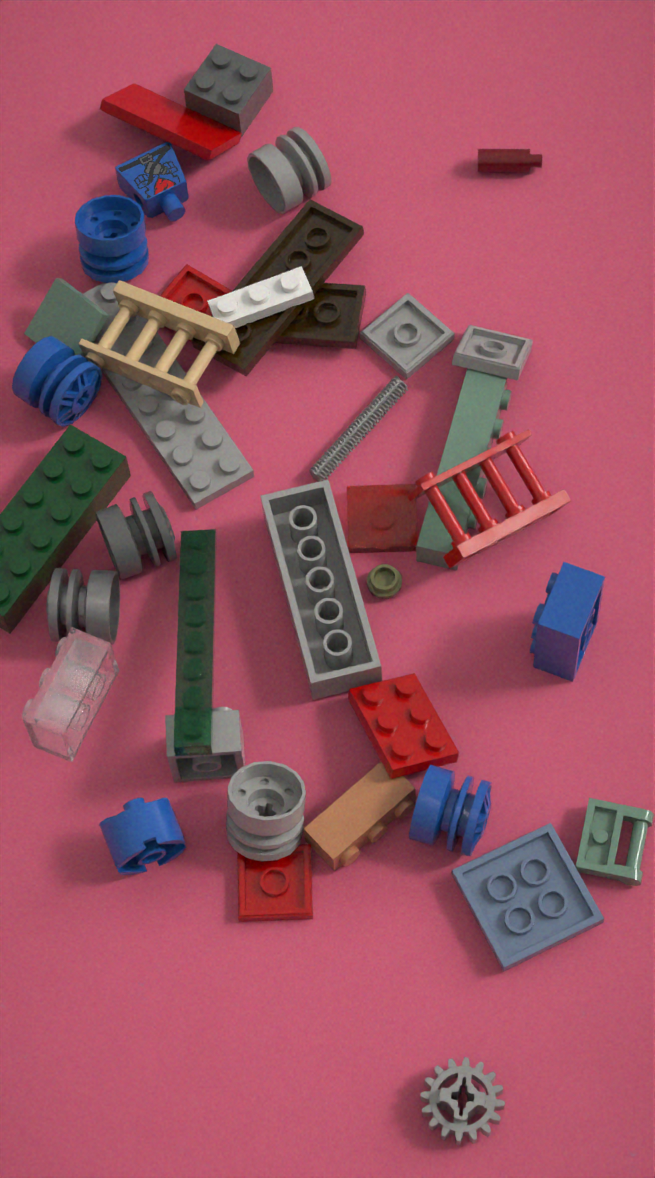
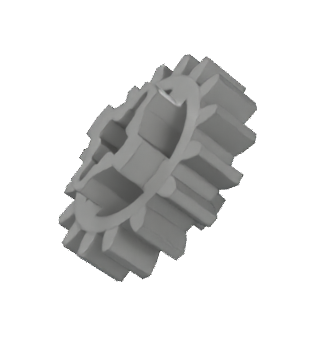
(447, 1099)

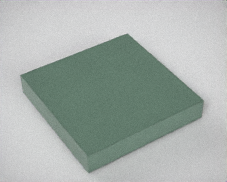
(67, 317)

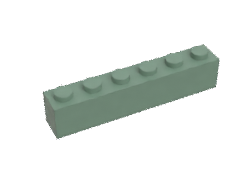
(470, 434)

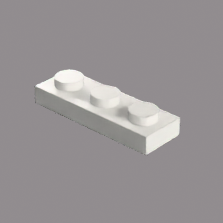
(262, 298)

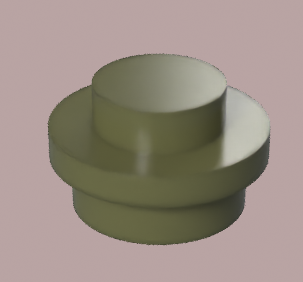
(384, 581)

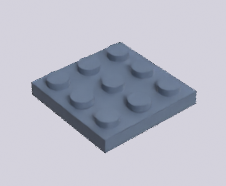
(527, 896)

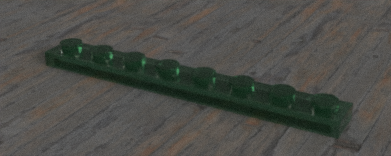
(195, 644)

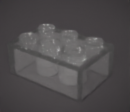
(70, 694)

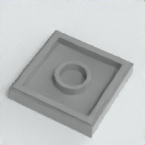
(407, 336)
(492, 352)

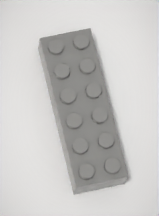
(321, 589)

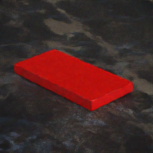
(170, 121)

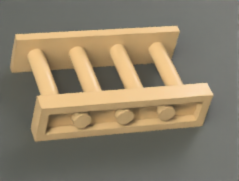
(161, 313)

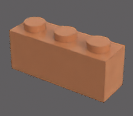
(359, 816)

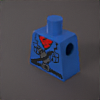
(155, 182)

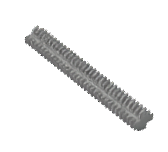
(358, 429)

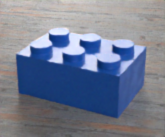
(566, 620)

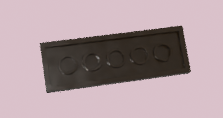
(318, 243)

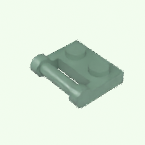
(601, 841)

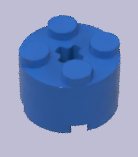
(143, 835)

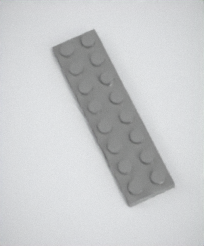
(184, 436)

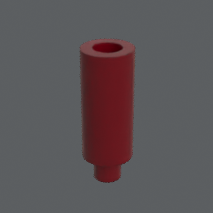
(507, 160)

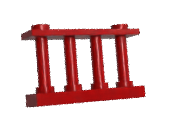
(490, 530)

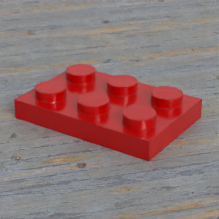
(403, 725)

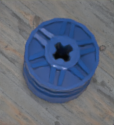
(112, 238)
(57, 381)
(450, 810)

